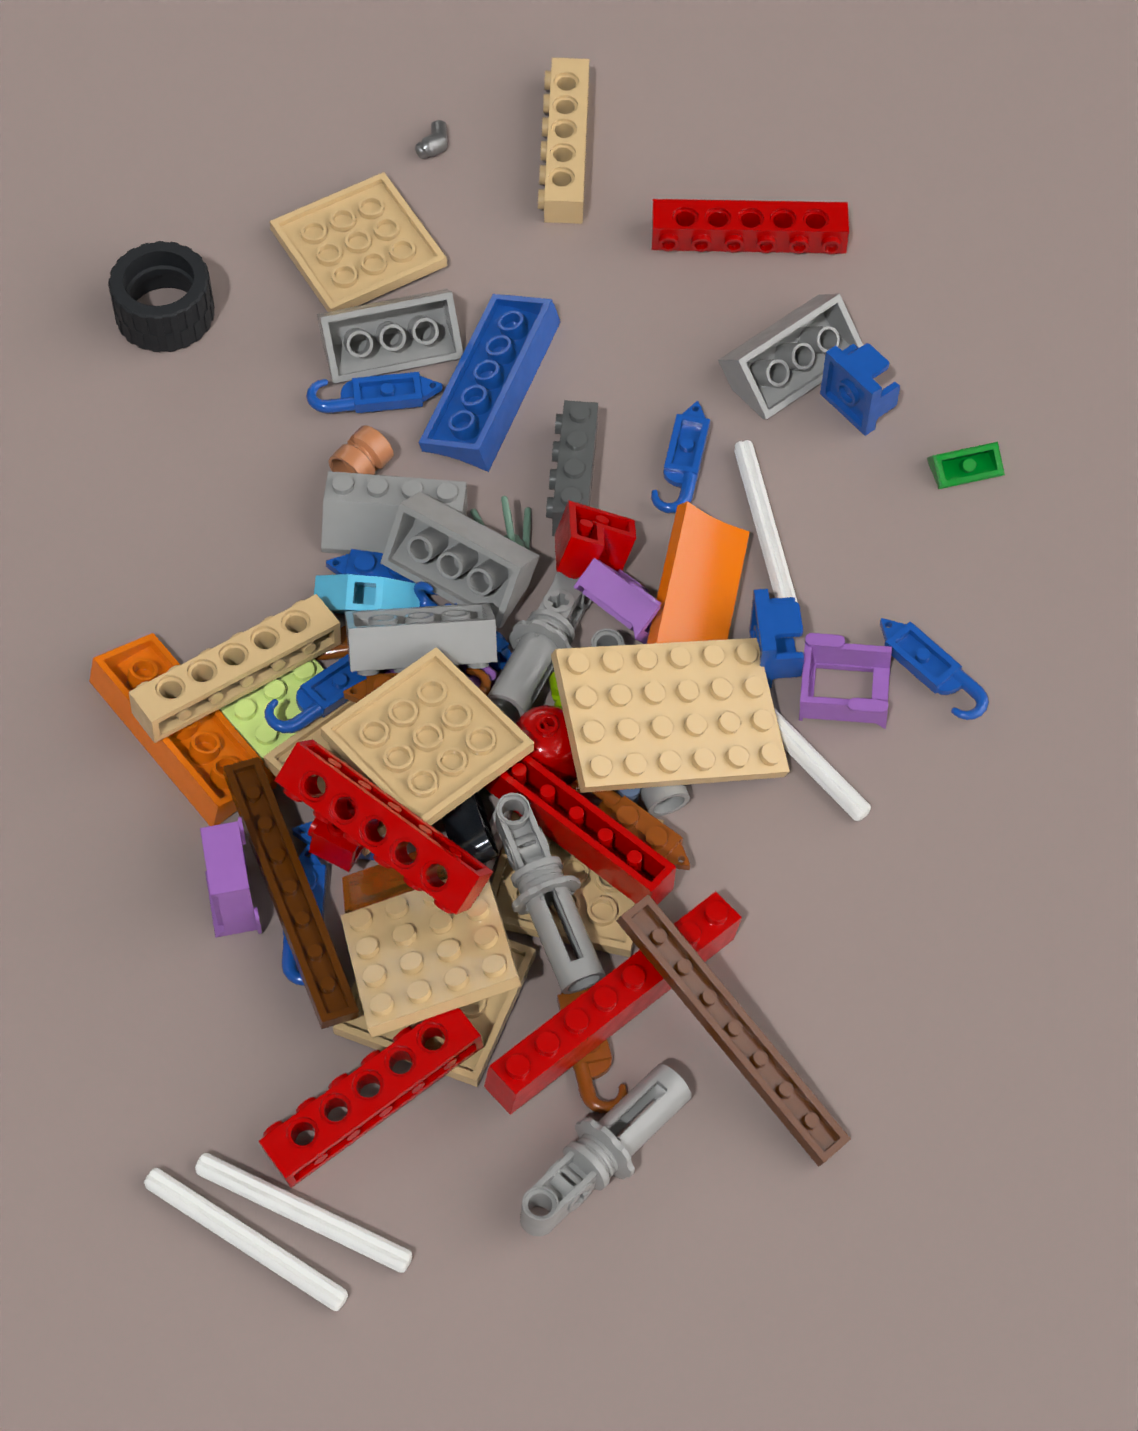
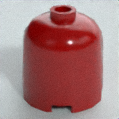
(552, 748)

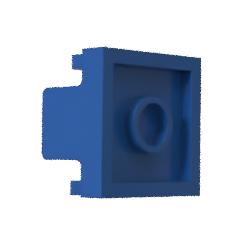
(851, 388)
(771, 624)

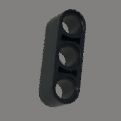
(471, 830)

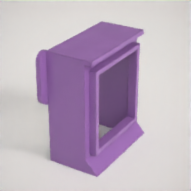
(620, 597)
(832, 652)
(228, 879)

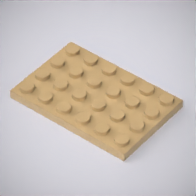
(668, 714)

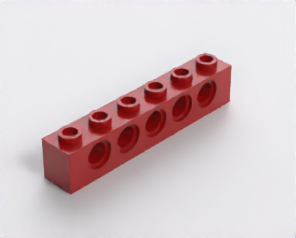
(750, 226)
(464, 873)
(365, 1113)

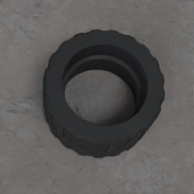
(158, 267)

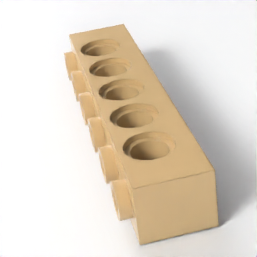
(565, 142)
(234, 668)

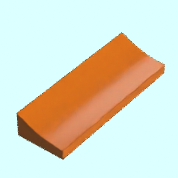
(698, 578)
(189, 756)

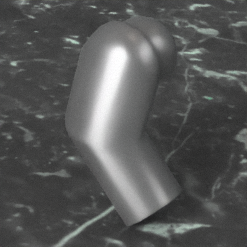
(434, 143)

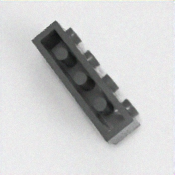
(574, 456)

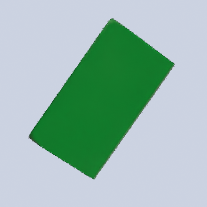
(966, 465)

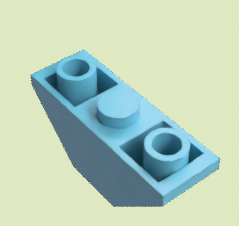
(364, 592)

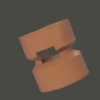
(363, 453)

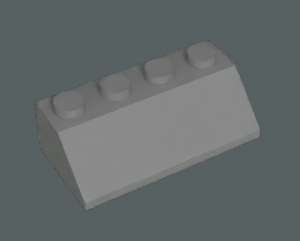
(390, 335)
(789, 354)
(364, 506)
(458, 556)
(404, 635)

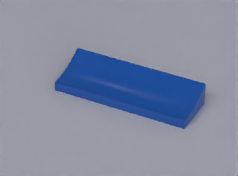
(491, 379)

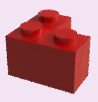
(592, 534)

